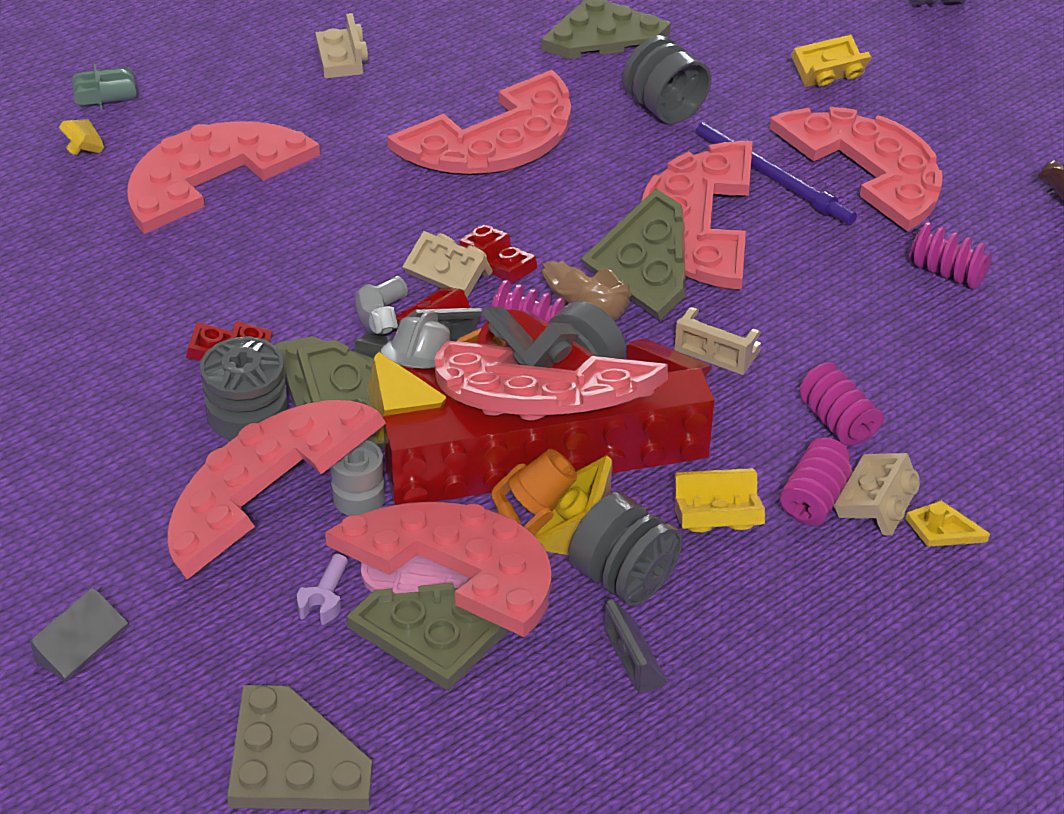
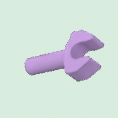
(323, 593)

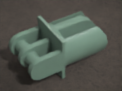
(103, 86)

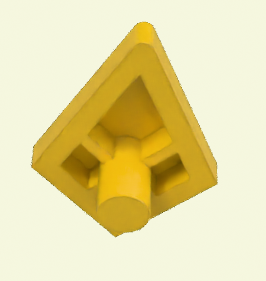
(82, 136)
(943, 525)

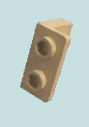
(342, 50)
(445, 263)
(879, 490)

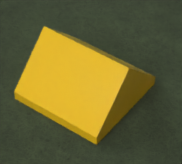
(398, 391)
(590, 487)

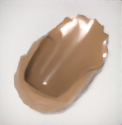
(602, 290)

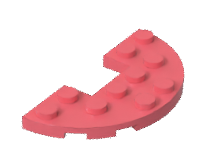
(531, 128)
(902, 161)
(166, 176)
(692, 181)
(494, 381)
(209, 511)
(499, 555)

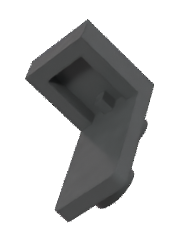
(545, 351)

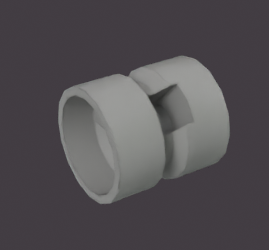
(359, 480)

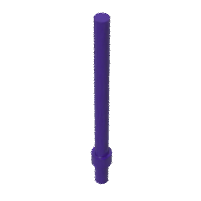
(823, 201)

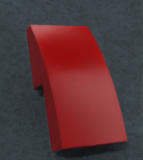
(506, 261)
(207, 336)

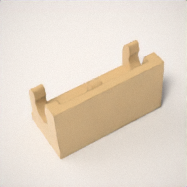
(715, 344)

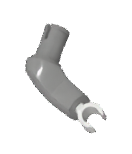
(372, 305)

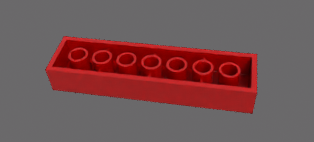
(467, 453)

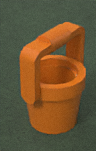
(536, 488)

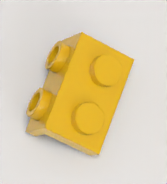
(829, 61)
(718, 499)

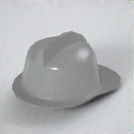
(417, 341)

